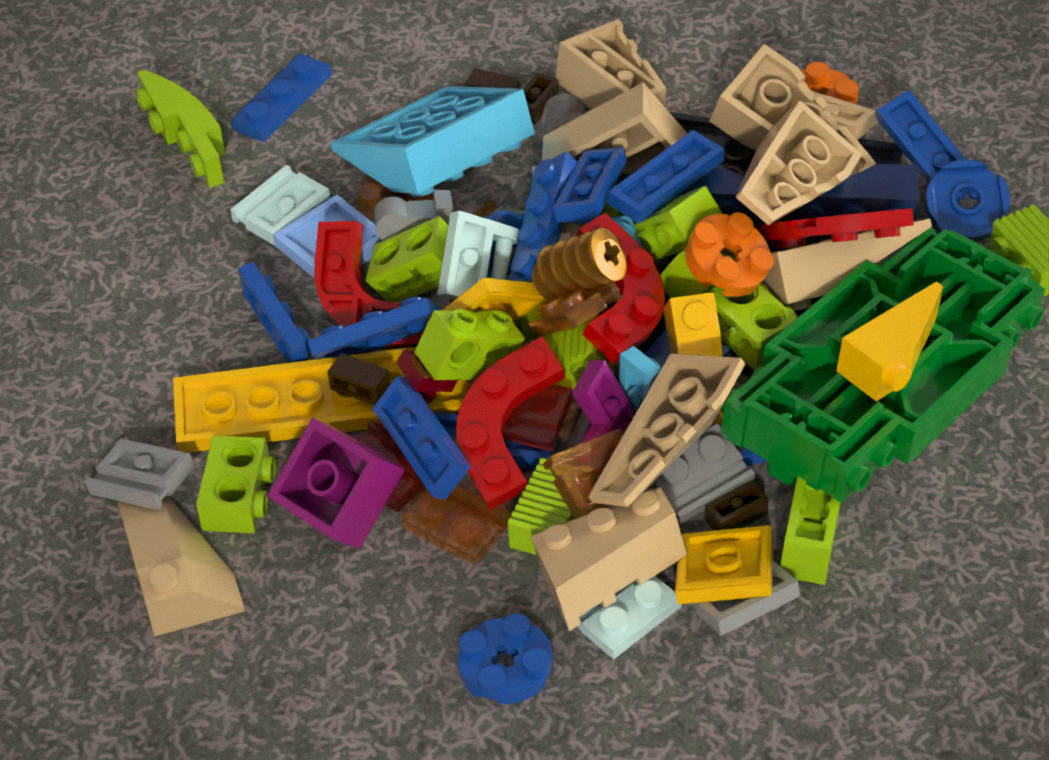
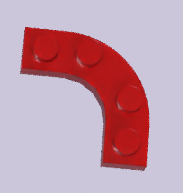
(841, 227)
(339, 277)
(642, 303)
(486, 411)

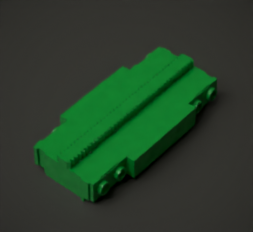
(833, 433)

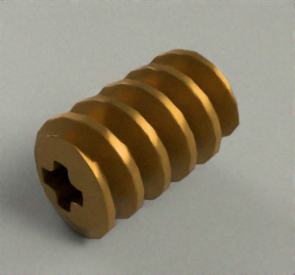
(579, 264)

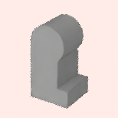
(396, 215)

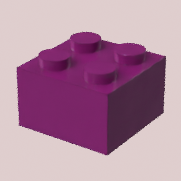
(336, 483)

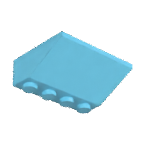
(438, 137)

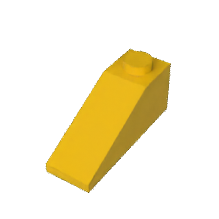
(694, 328)
(886, 349)

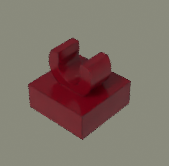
(421, 378)

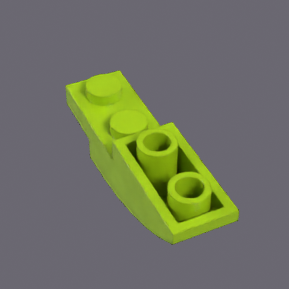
(184, 121)

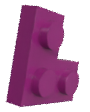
(602, 400)

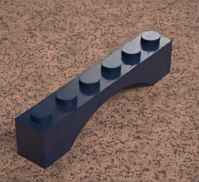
(871, 190)

